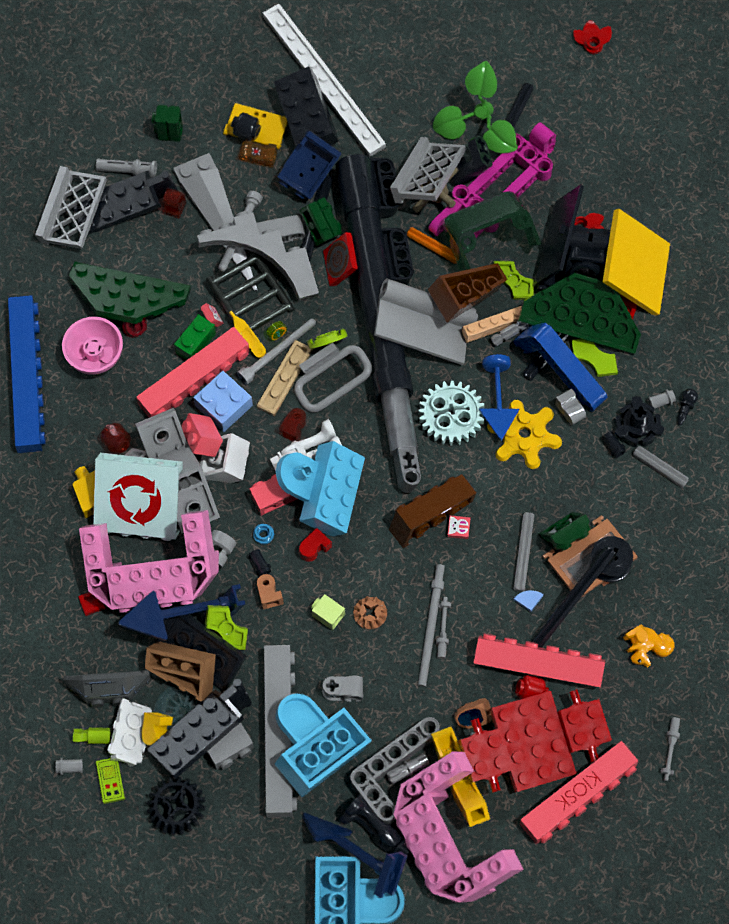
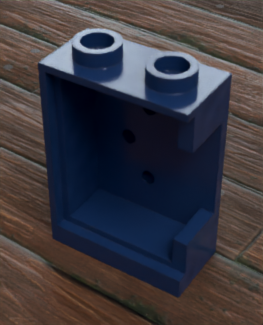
(302, 161)

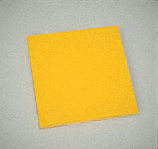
(636, 262)

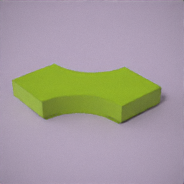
(520, 286)
(602, 363)
(219, 619)

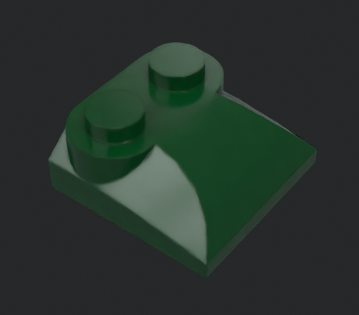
(567, 530)

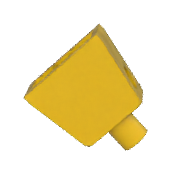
(84, 490)

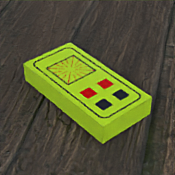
(110, 780)

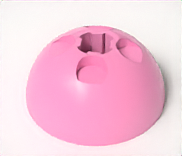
(88, 337)

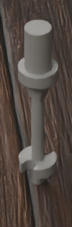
(442, 641)
(673, 735)

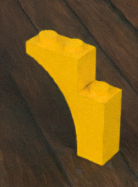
(464, 792)

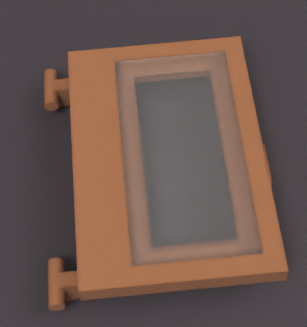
(575, 561)

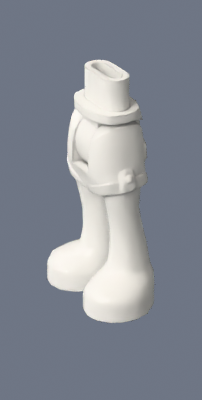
(326, 434)

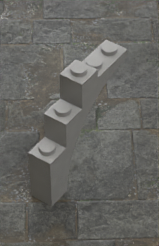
(269, 245)

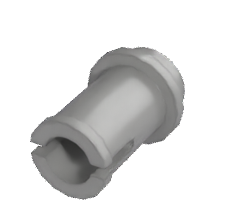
(662, 399)
(69, 766)

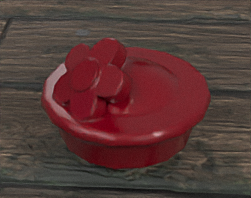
(134, 330)

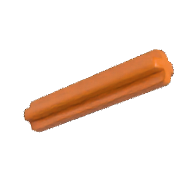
(431, 244)

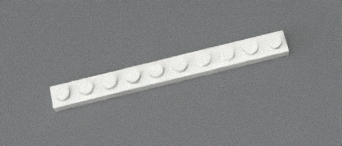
(329, 85)

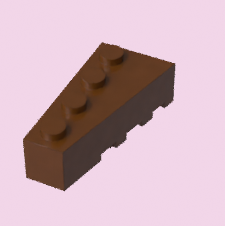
(464, 289)
(431, 509)

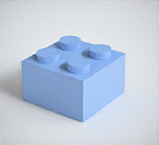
(223, 401)

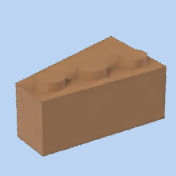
(183, 666)

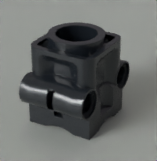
(587, 252)

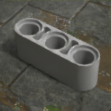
(289, 227)

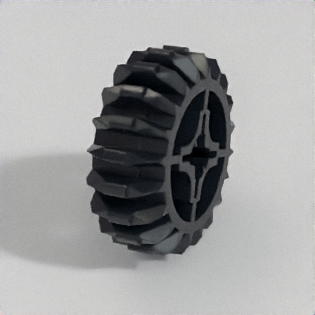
(173, 813)

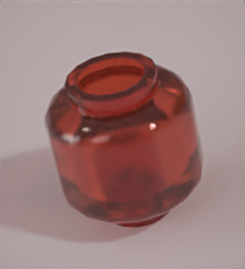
(115, 438)

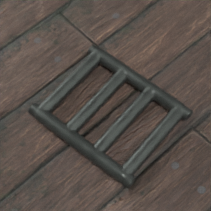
(265, 274)

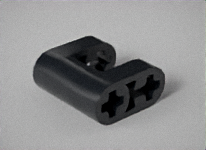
(477, 165)

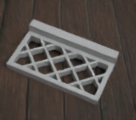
(415, 167)
(55, 208)

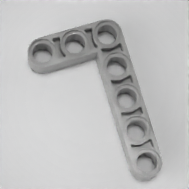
(389, 763)

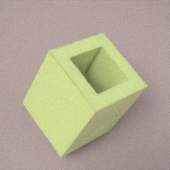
(327, 611)

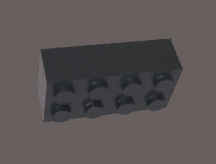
(305, 106)

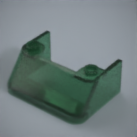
(464, 222)

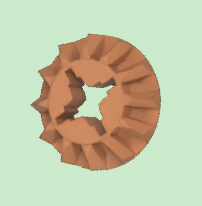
(370, 621)

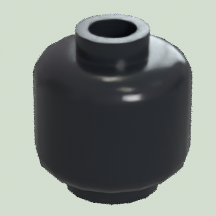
(246, 126)

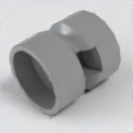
(224, 544)

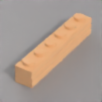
(490, 325)

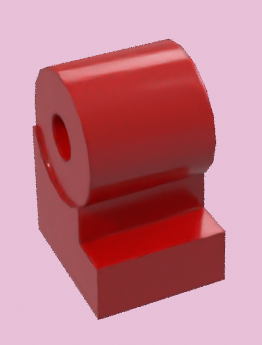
(313, 544)

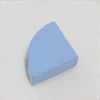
(528, 599)

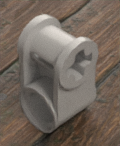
(345, 688)

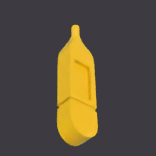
(246, 332)

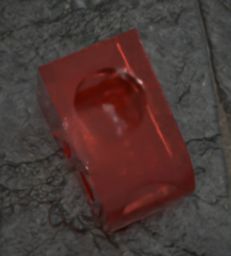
(174, 203)
(293, 424)

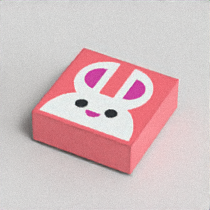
(211, 314)
(458, 527)

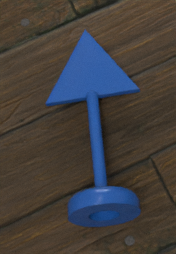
(498, 418)

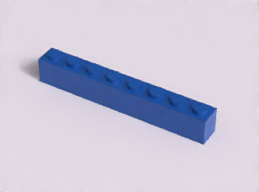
(25, 374)

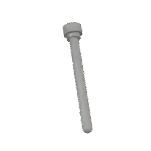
(253, 201)
(249, 372)

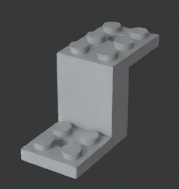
(192, 481)

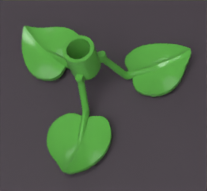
(450, 123)

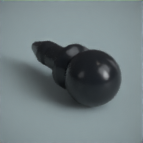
(689, 398)

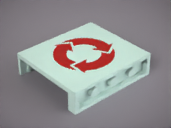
(137, 495)

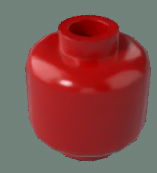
(530, 686)

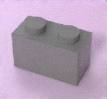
(233, 745)

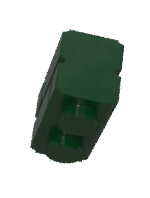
(168, 123)
(321, 221)

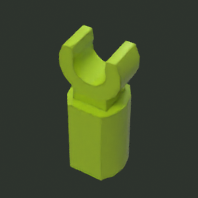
(92, 735)

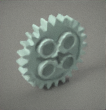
(456, 430)

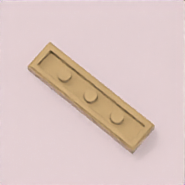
(284, 378)

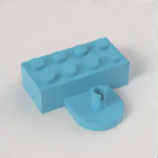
(324, 485)
(319, 742)
(348, 899)

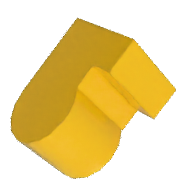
(154, 726)

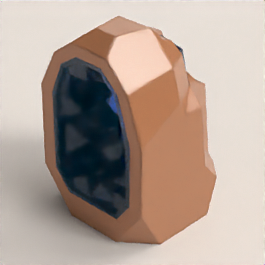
(472, 711)

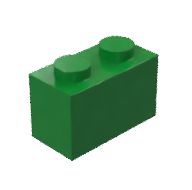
(195, 337)

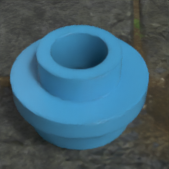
(260, 528)

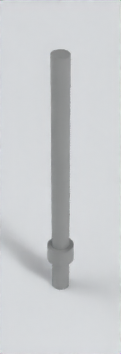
(436, 586)

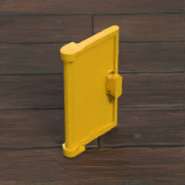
(272, 125)

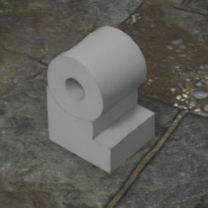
(570, 407)

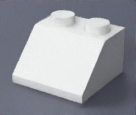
(229, 461)

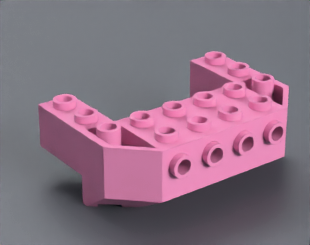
(171, 579)
(432, 843)

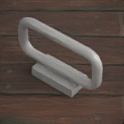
(322, 361)

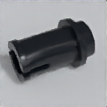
(616, 448)
(259, 562)

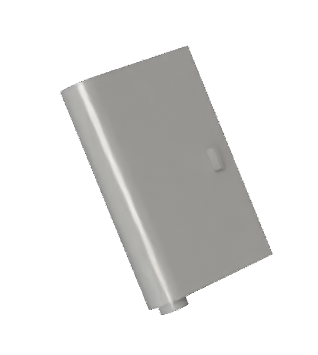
(415, 321)

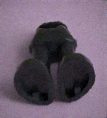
(382, 833)

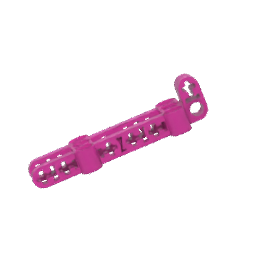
(540, 143)

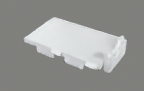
(127, 734)

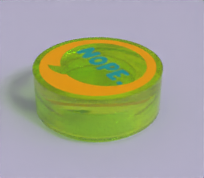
(276, 330)

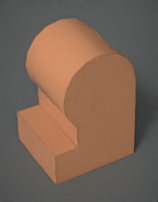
(266, 590)

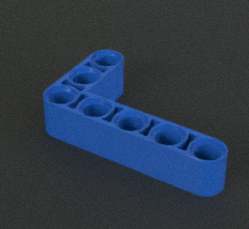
(563, 361)

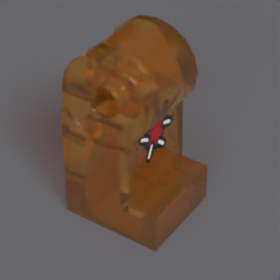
(258, 154)

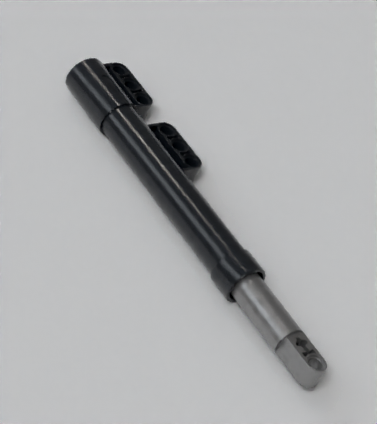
(363, 204)

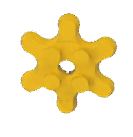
(528, 446)

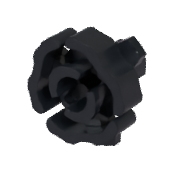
(638, 421)

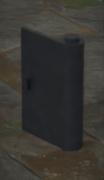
(558, 238)

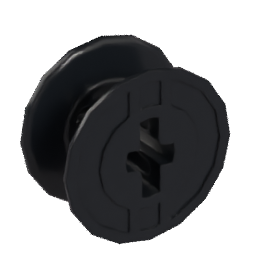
(621, 565)

